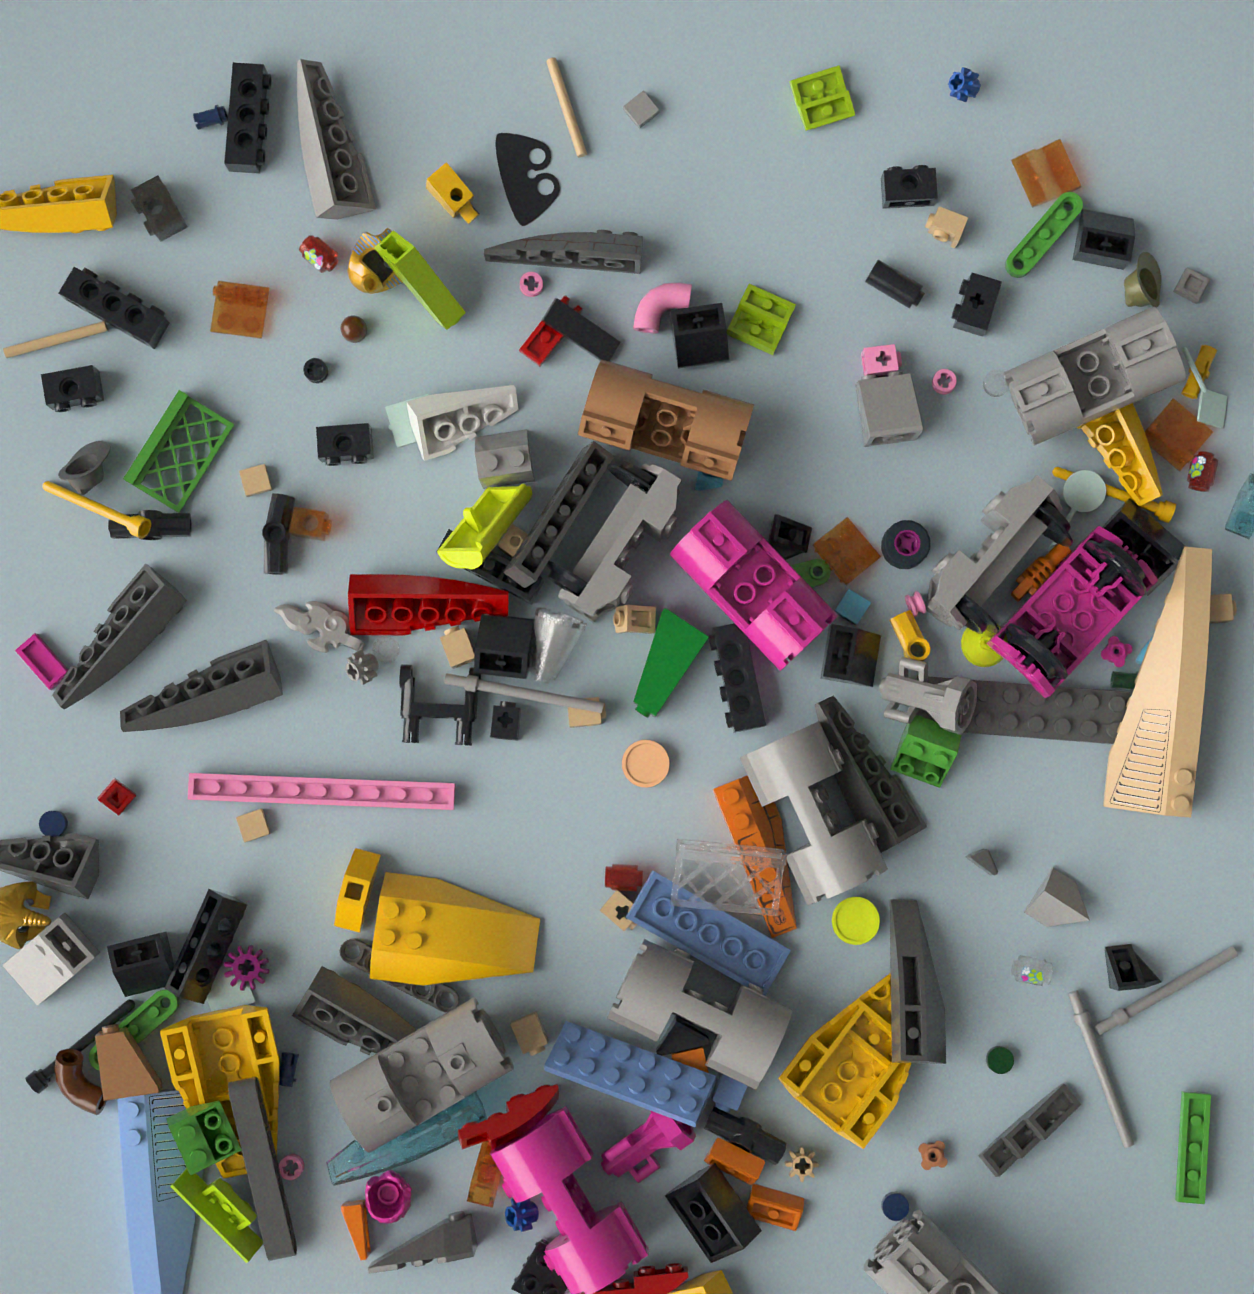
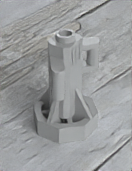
(947, 702)

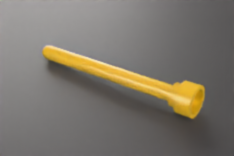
(1162, 510)
(137, 525)

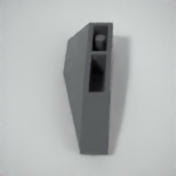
(915, 991)

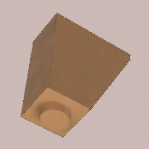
(123, 1065)

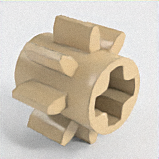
(807, 1169)

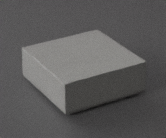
(641, 109)
(1191, 285)

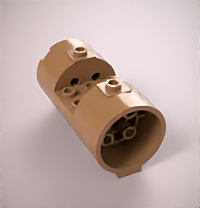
(665, 420)

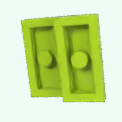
(822, 98)
(760, 319)

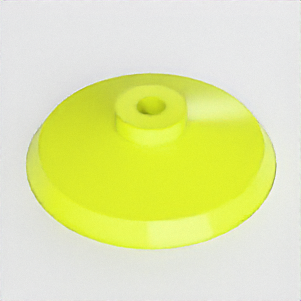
(976, 649)
(855, 920)

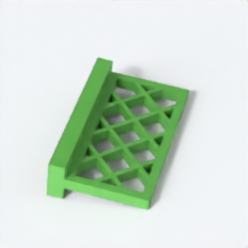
(160, 437)

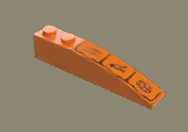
(759, 827)

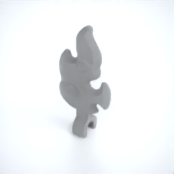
(330, 624)

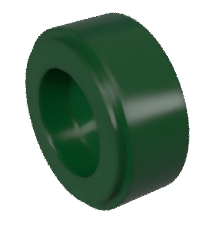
(999, 1060)

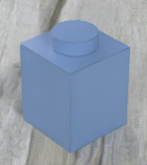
(728, 1093)

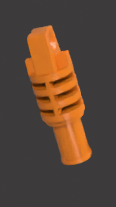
(1039, 572)

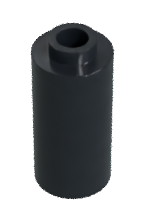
(895, 284)

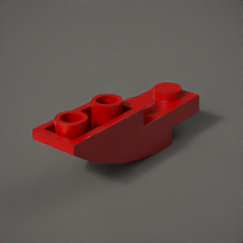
(521, 1115)
(649, 1281)

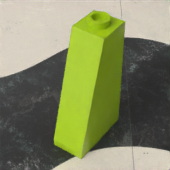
(420, 279)

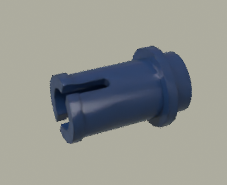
(211, 117)
(287, 1069)

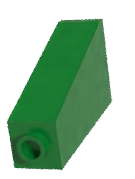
(669, 658)

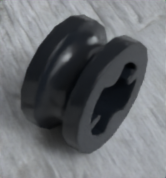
(311, 377)

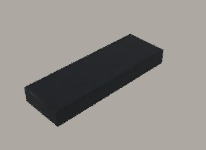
(580, 330)

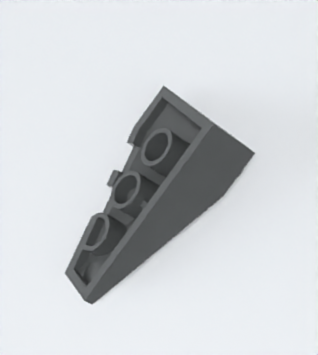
(58, 863)
(446, 1241)

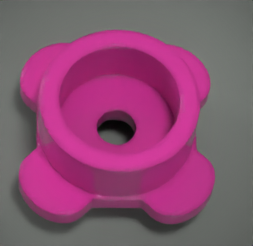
(1108, 652)

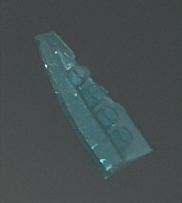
(429, 1136)

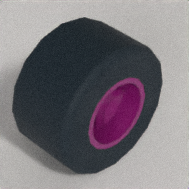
(907, 536)

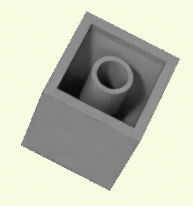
(888, 409)
(503, 459)

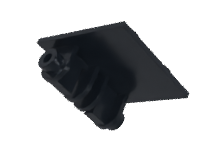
(536, 1276)

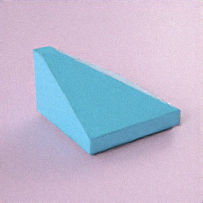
(707, 481)

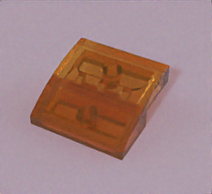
(1046, 173)

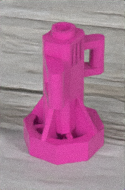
(654, 1134)

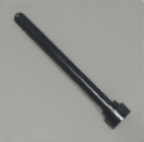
(39, 1079)

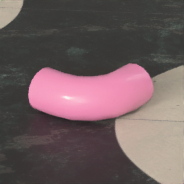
(657, 302)

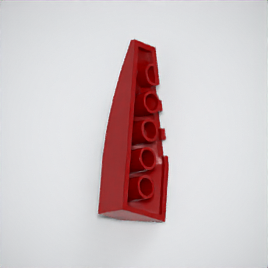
(411, 602)

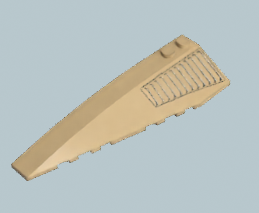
(1159, 737)

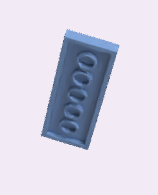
(708, 934)
(630, 1073)

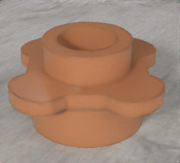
(938, 1160)

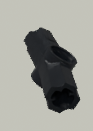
(161, 525)
(276, 551)
(746, 1135)

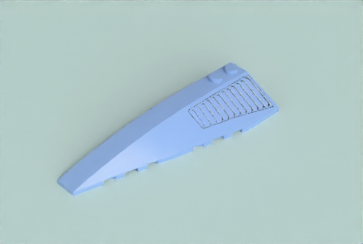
(156, 1216)

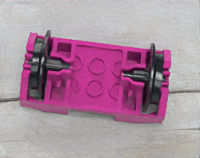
(1073, 610)

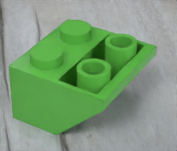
(926, 751)
(203, 1135)

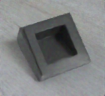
(984, 861)

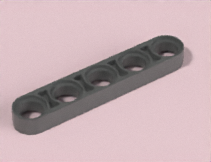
(431, 999)

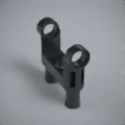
(413, 712)

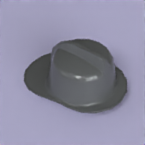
(86, 467)

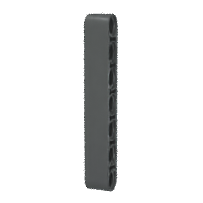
(262, 1168)

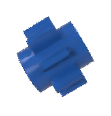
(964, 84)
(521, 1215)

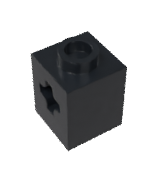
(497, 728)

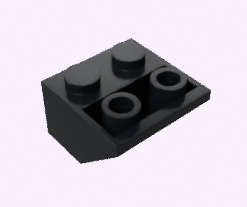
(1104, 239)
(699, 335)
(504, 646)
(850, 655)
(142, 963)

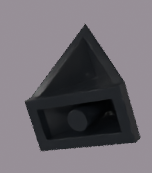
(789, 536)
(1127, 969)
(680, 1037)

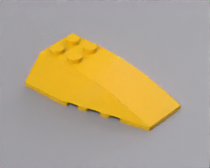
(447, 934)
(220, 1049)
(848, 1069)

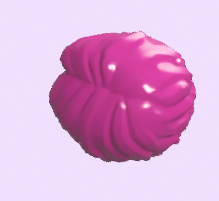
(388, 1197)

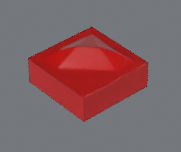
(116, 796)

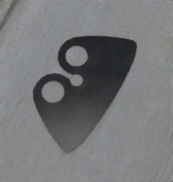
(520, 190)

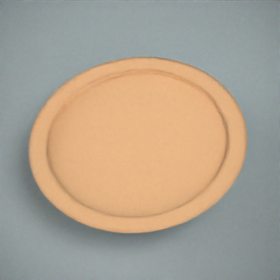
(645, 763)

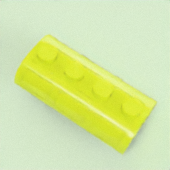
(484, 525)

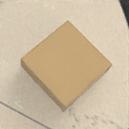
(255, 480)
(253, 825)

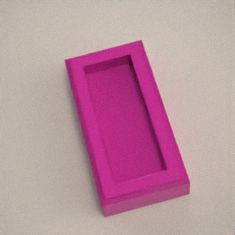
(42, 661)

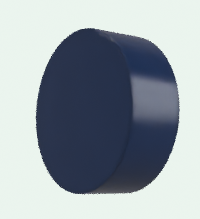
(53, 823)
(895, 1206)

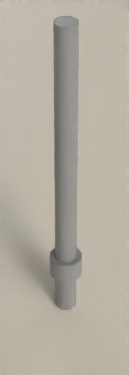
(472, 684)
(1121, 1016)
(1083, 1019)

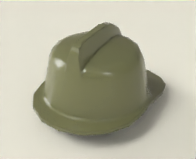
(1144, 283)

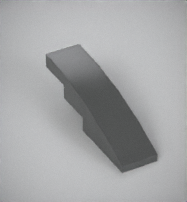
(1029, 1130)

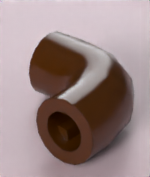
(74, 1083)

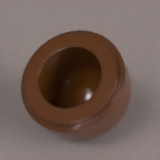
(353, 329)

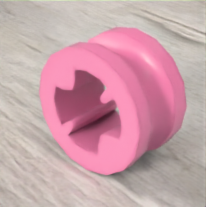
(524, 288)
(939, 389)
(915, 603)
(297, 1172)

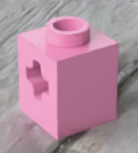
(888, 353)

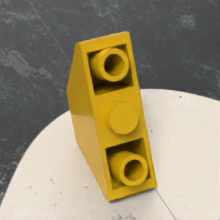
(356, 890)

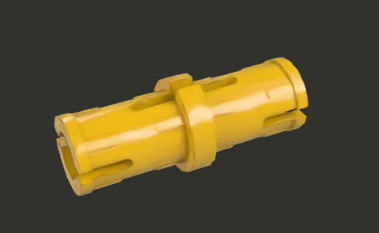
(1203, 365)

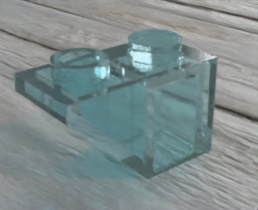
(1242, 514)

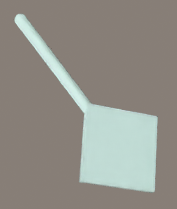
(1211, 404)

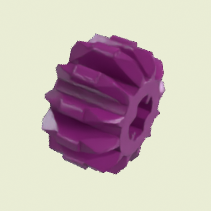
(241, 960)

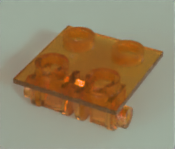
(239, 309)
(1177, 434)
(846, 551)

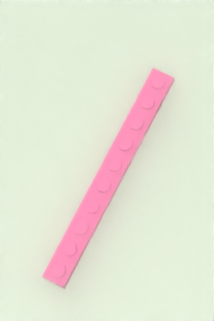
(321, 791)

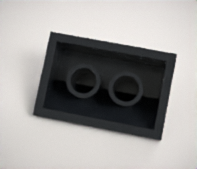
(1146, 539)
(713, 1213)

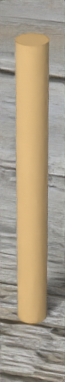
(566, 107)
(55, 339)

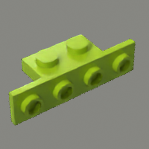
(221, 1211)

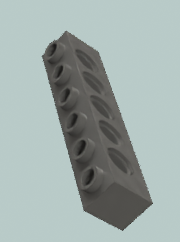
(559, 514)

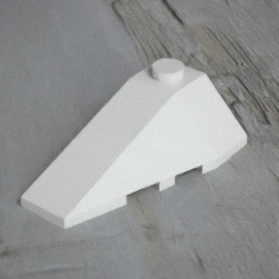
(452, 417)

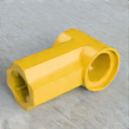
(909, 634)

